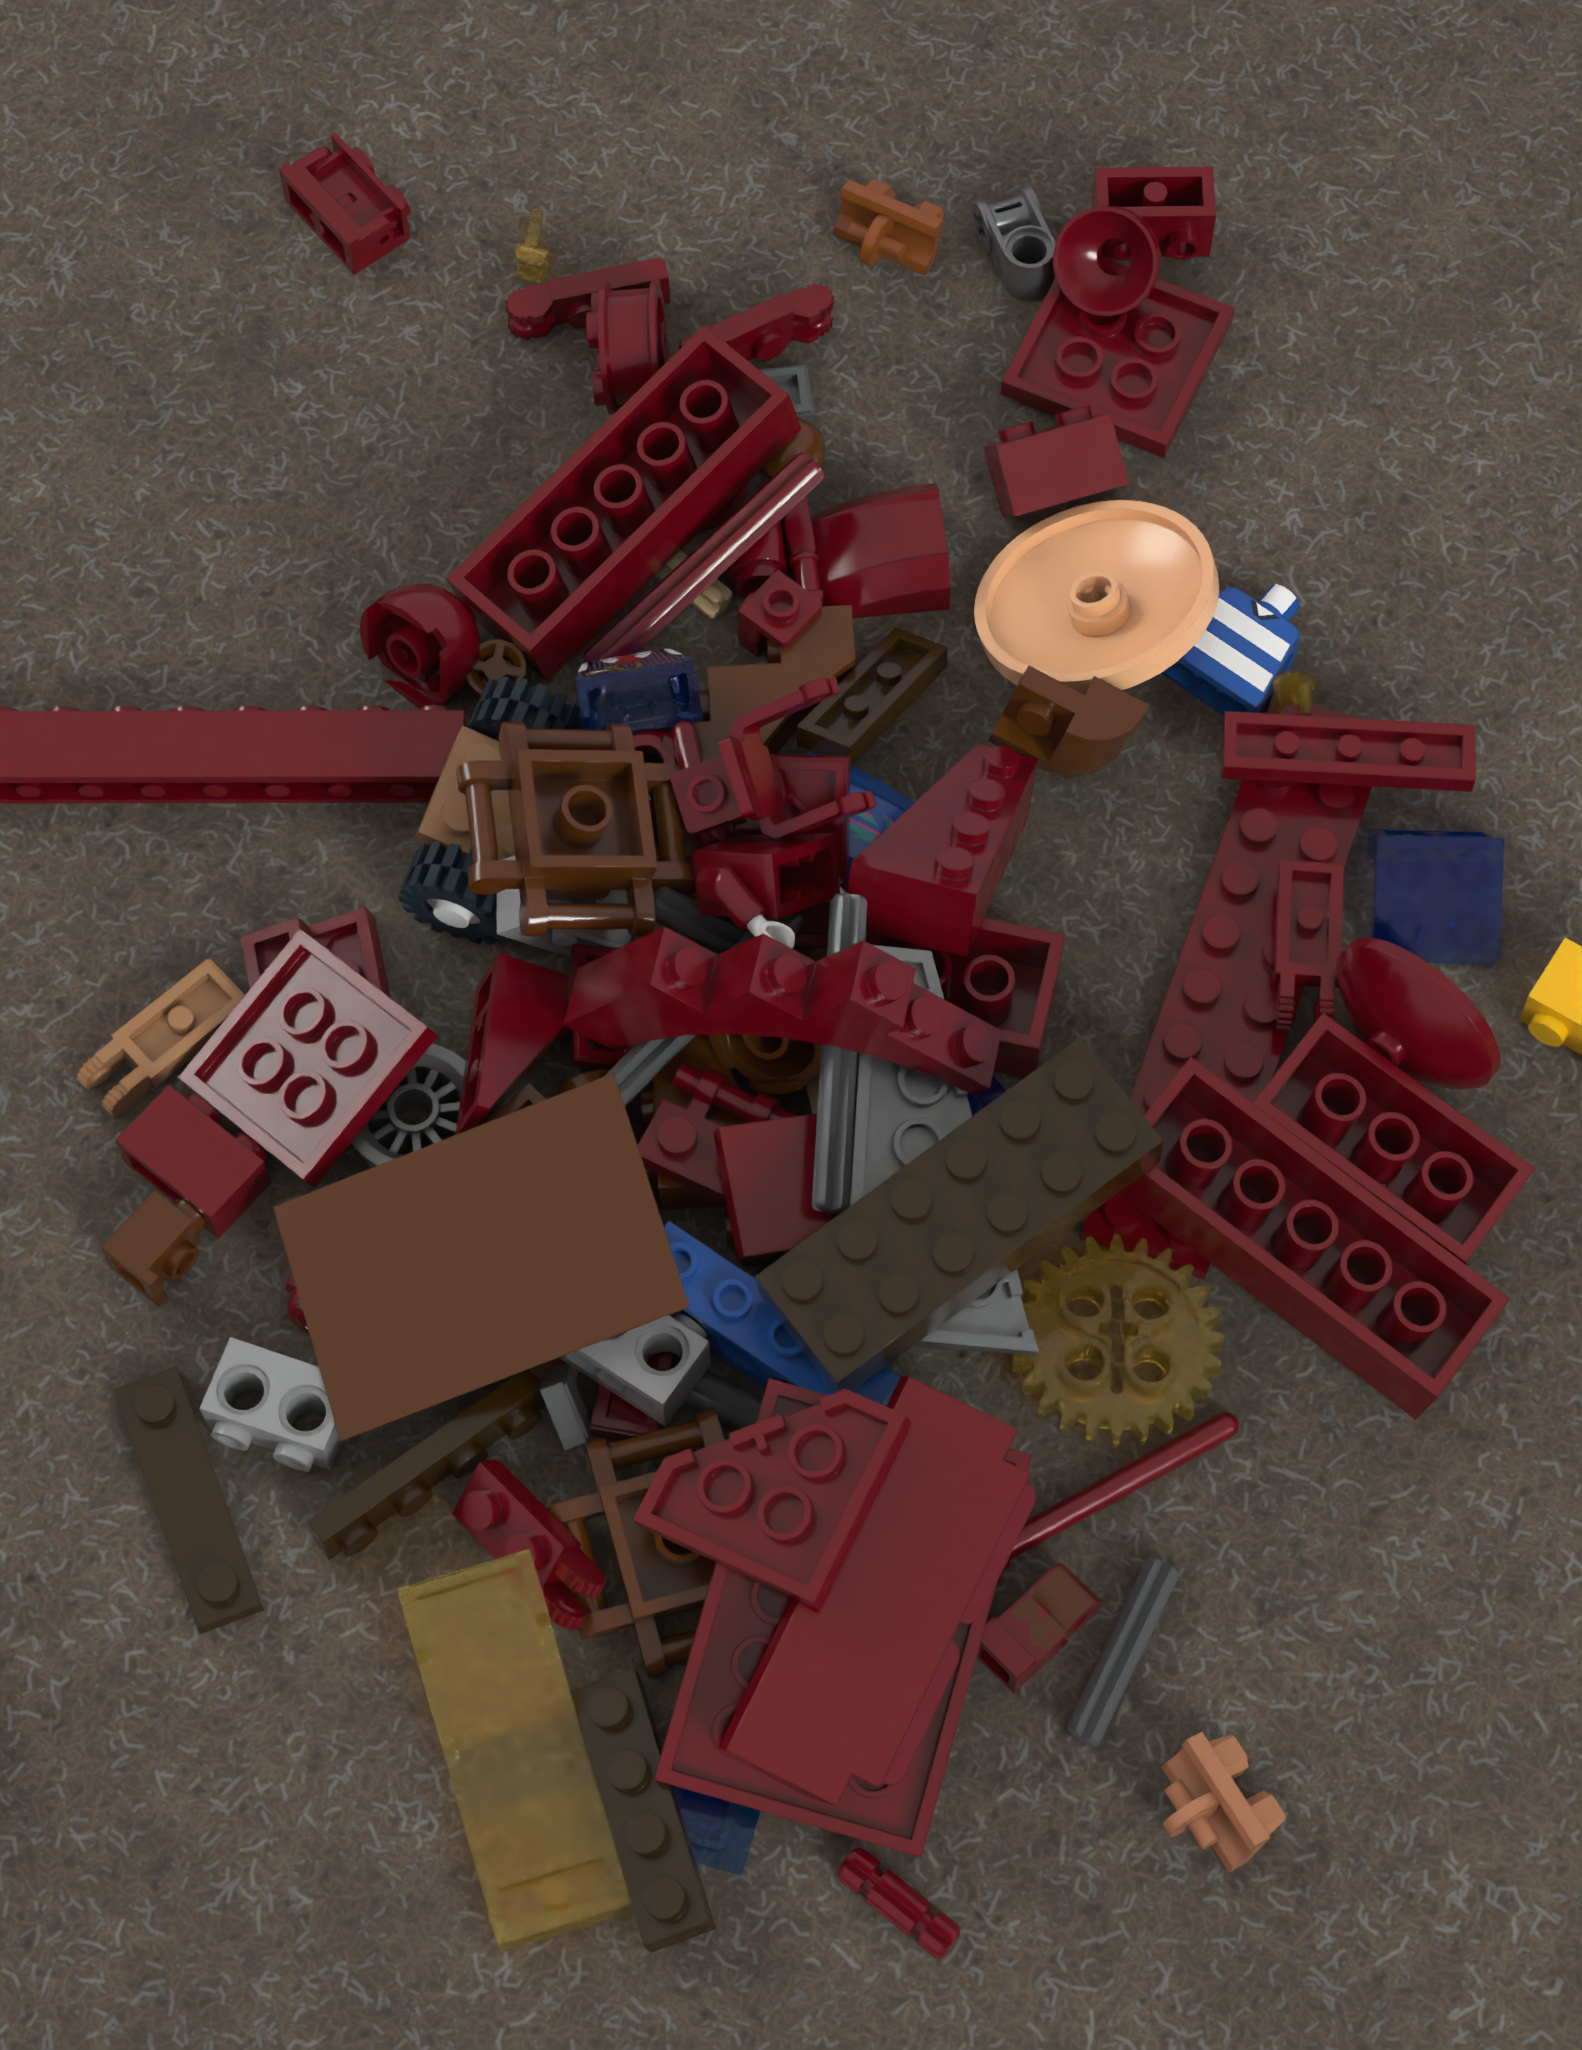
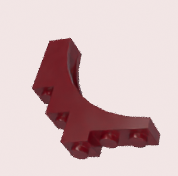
(764, 988)

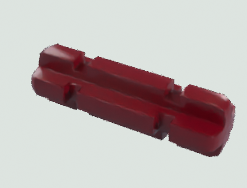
(898, 1903)

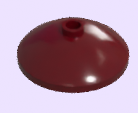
(1415, 1016)

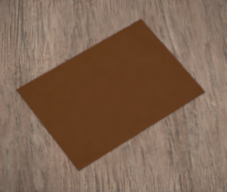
(479, 1257)

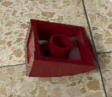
(884, 553)

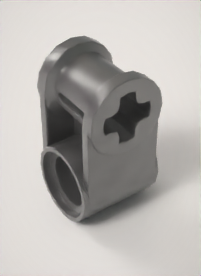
(1017, 243)

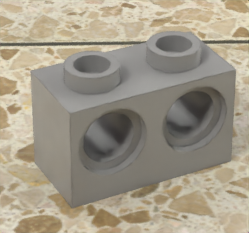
(622, 1366)
(288, 1391)

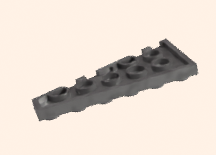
(895, 1122)

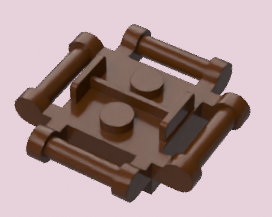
(576, 827)
(655, 1572)

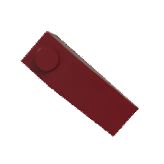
(512, 1026)

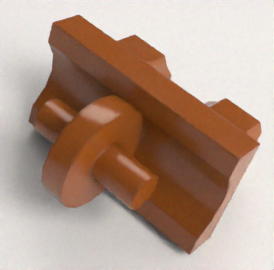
(888, 226)

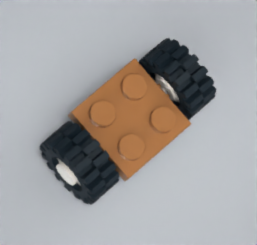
(438, 875)

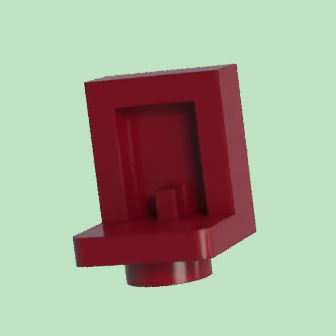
(775, 612)

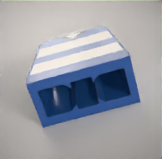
(1241, 651)

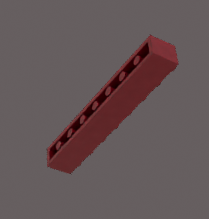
(224, 755)

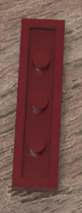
(1348, 751)

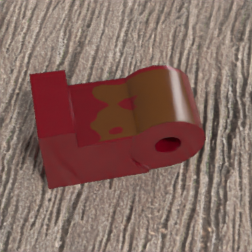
(1036, 1626)

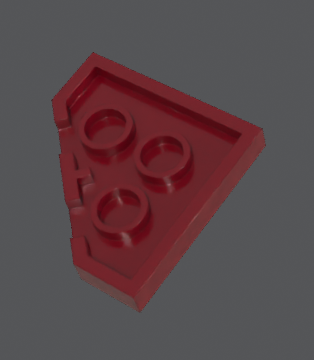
(780, 1493)

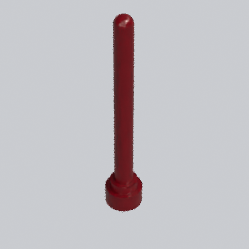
(1124, 1481)

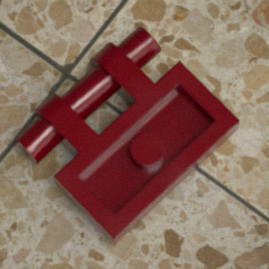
(682, 1141)

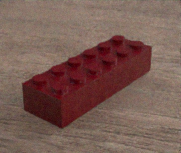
(626, 502)
(1311, 1242)

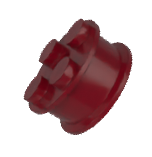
(630, 341)

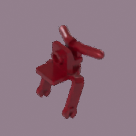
(746, 777)

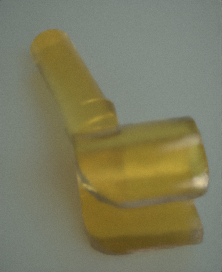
(533, 260)
(1294, 689)

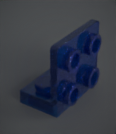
(1439, 893)

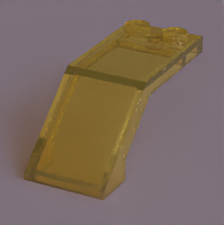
(514, 1750)

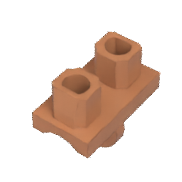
(1214, 1805)

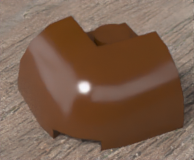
(1067, 728)

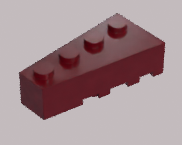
(947, 852)

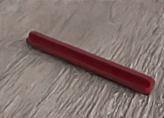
(709, 560)

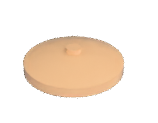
(1098, 594)

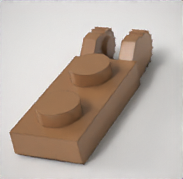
(163, 1036)

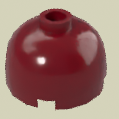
(416, 635)

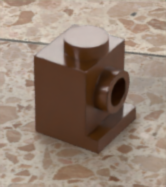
(155, 1244)

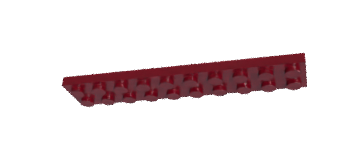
(1223, 983)

